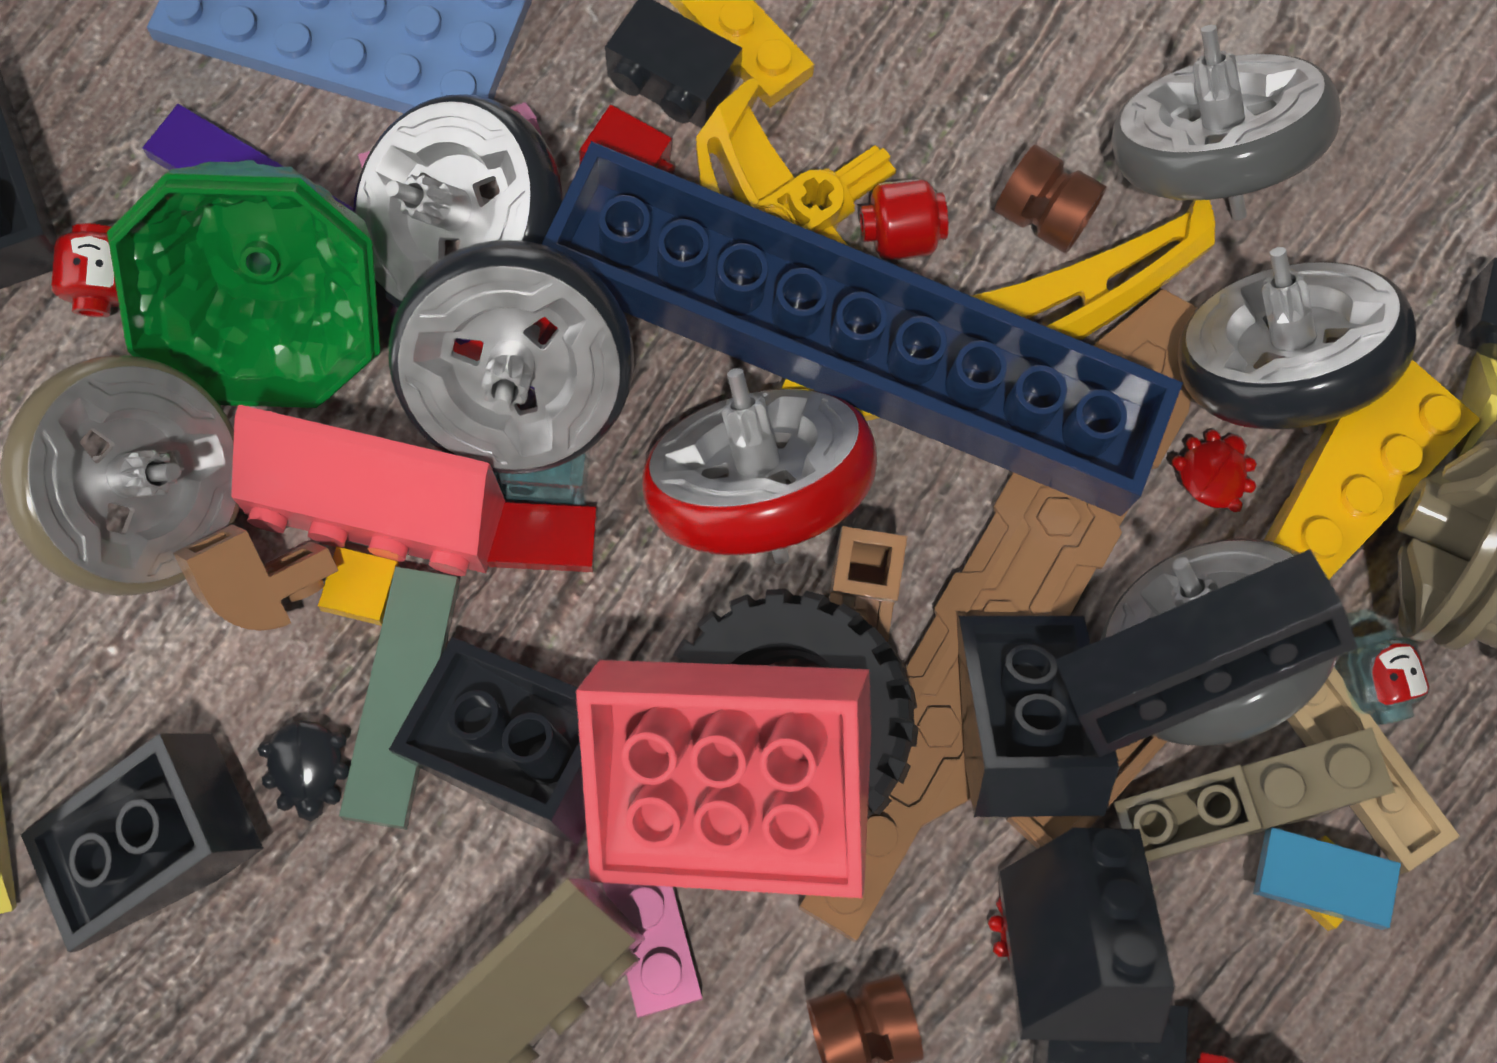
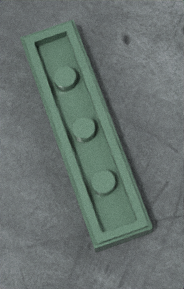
(408, 648)

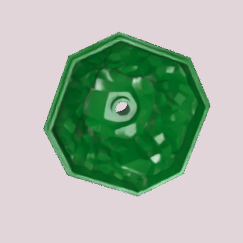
(247, 283)

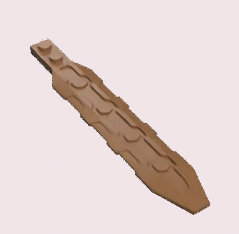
(1026, 564)

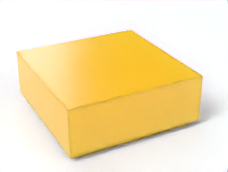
(358, 587)

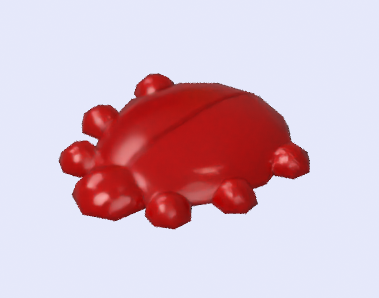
(1216, 470)

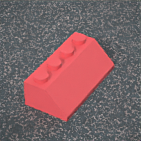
(364, 491)

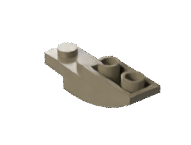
(1257, 796)

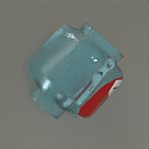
(1384, 676)

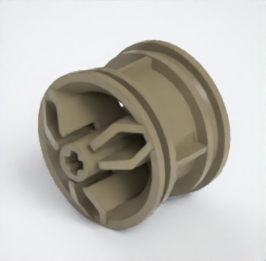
(1452, 571)

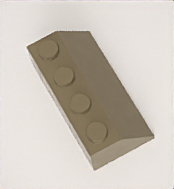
(527, 983)

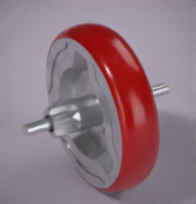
(760, 443)

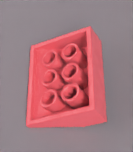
(726, 776)

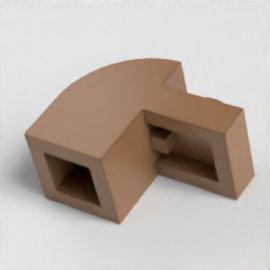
(868, 574)
(240, 589)

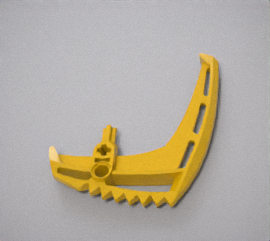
(765, 183)

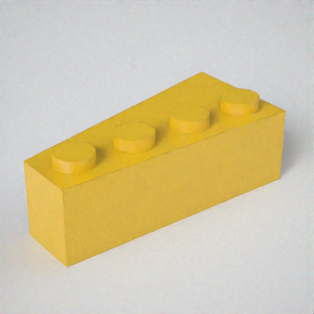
(1369, 468)

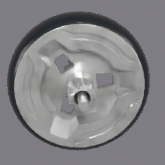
(462, 146)
(495, 297)
(1305, 377)

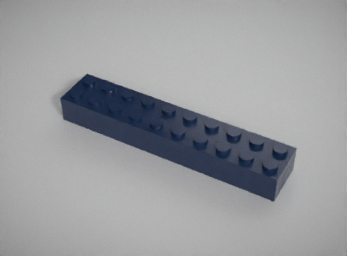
(866, 331)

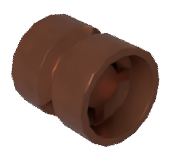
(1050, 198)
(868, 1027)

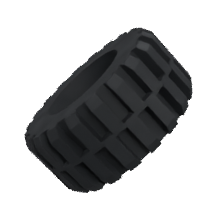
(832, 637)

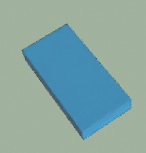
(1327, 878)

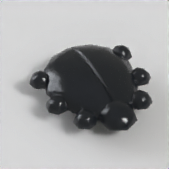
(304, 767)

